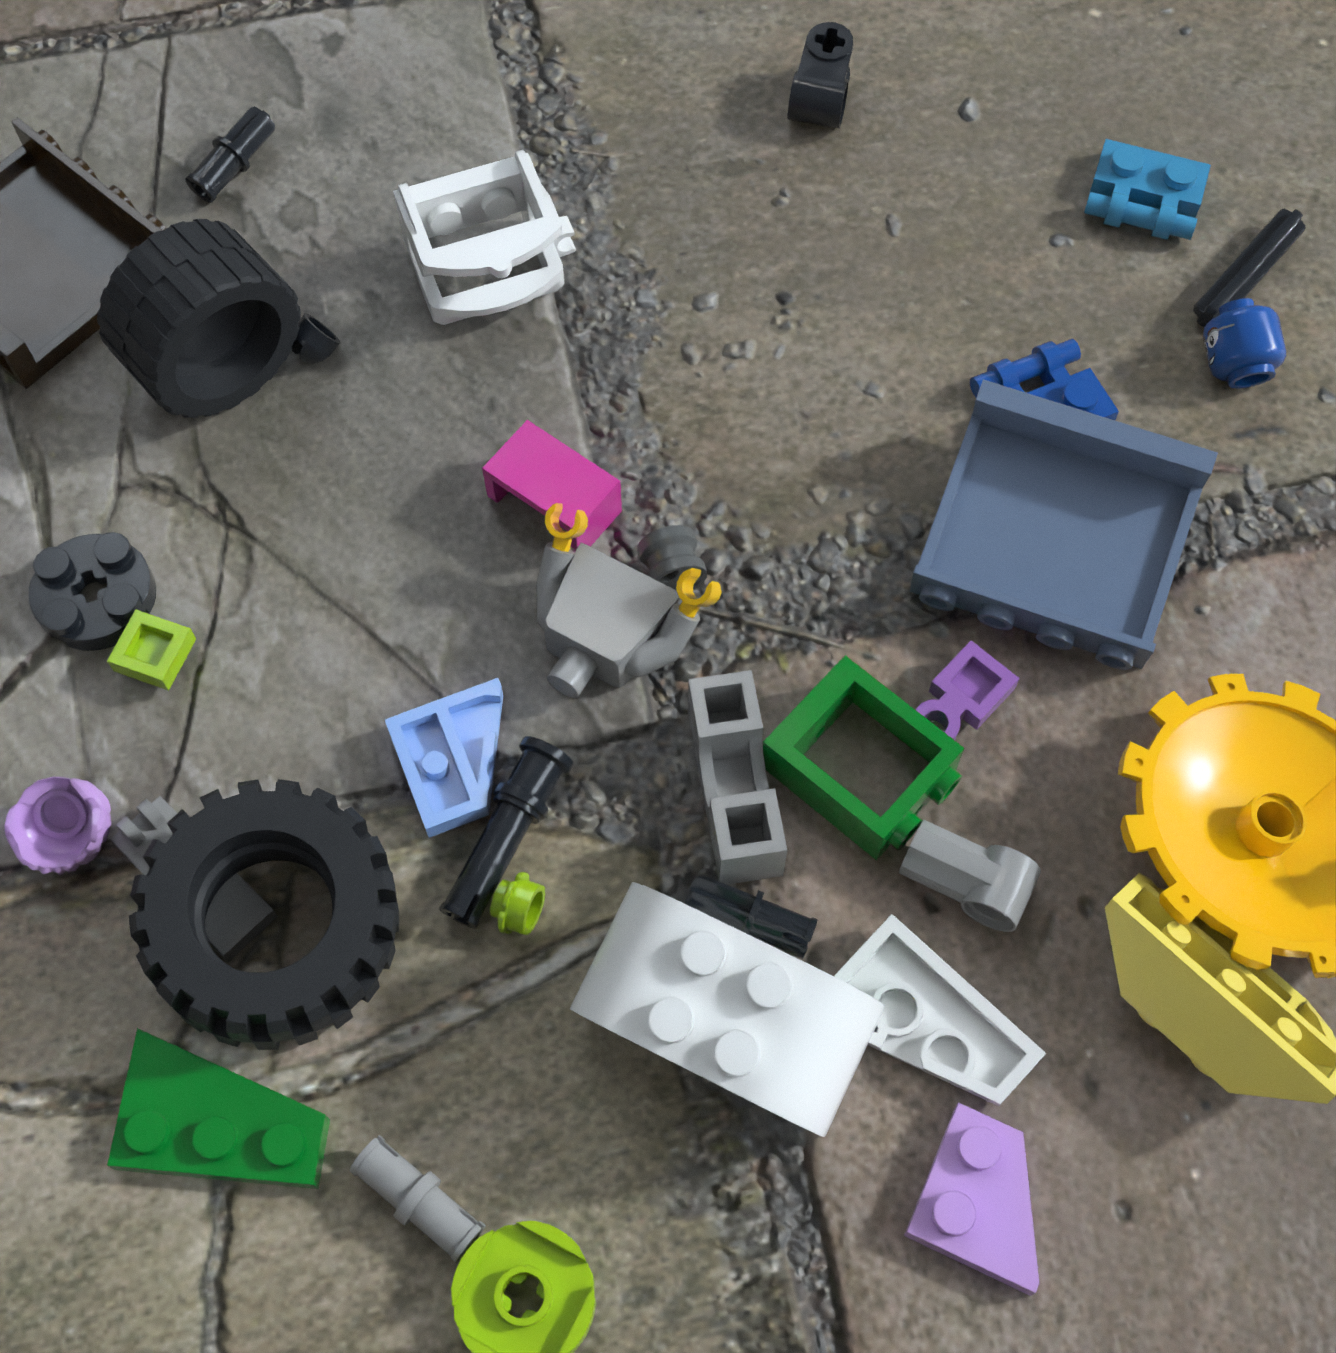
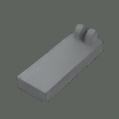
(236, 910)

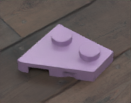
(980, 1201)

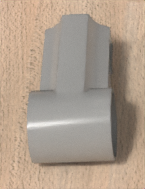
(987, 881)

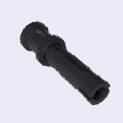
(518, 805)

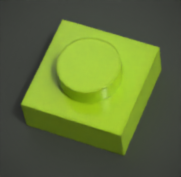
(151, 649)

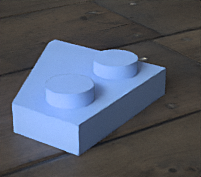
(450, 754)

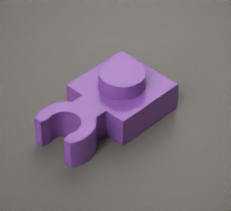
(968, 690)

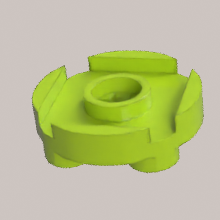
(512, 1256)

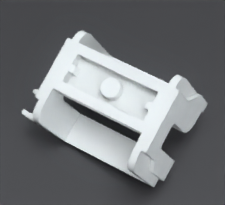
(475, 198)

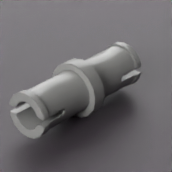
(417, 1198)

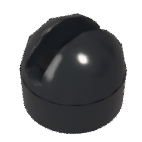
(314, 340)

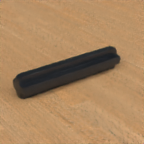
(1251, 264)

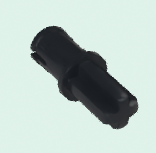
(230, 154)
(752, 915)

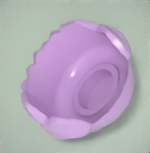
(58, 824)

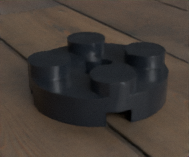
(71, 566)

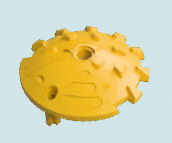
(1242, 818)

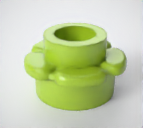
(517, 904)

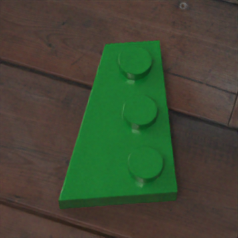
(211, 1123)

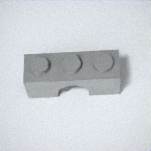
(733, 778)

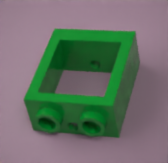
(811, 719)

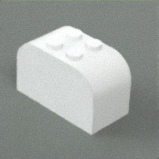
(728, 1008)

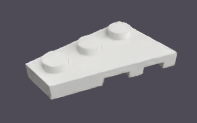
(937, 1016)

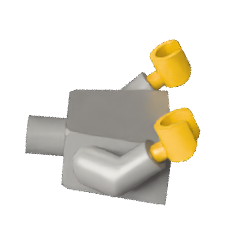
(607, 615)

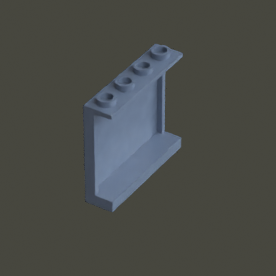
(1062, 525)

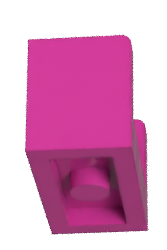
(549, 472)

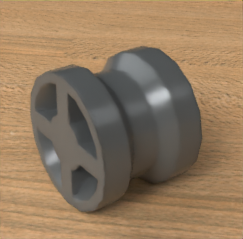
(670, 553)

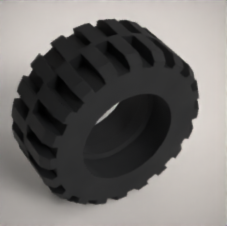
(228, 839)

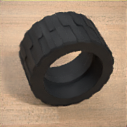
(198, 318)

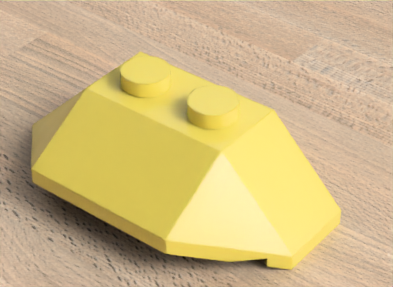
(1228, 1018)

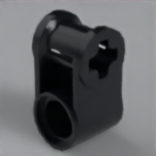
(823, 76)

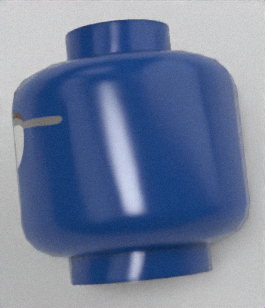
(1244, 343)

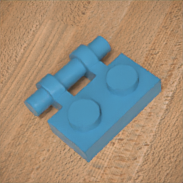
(1147, 190)

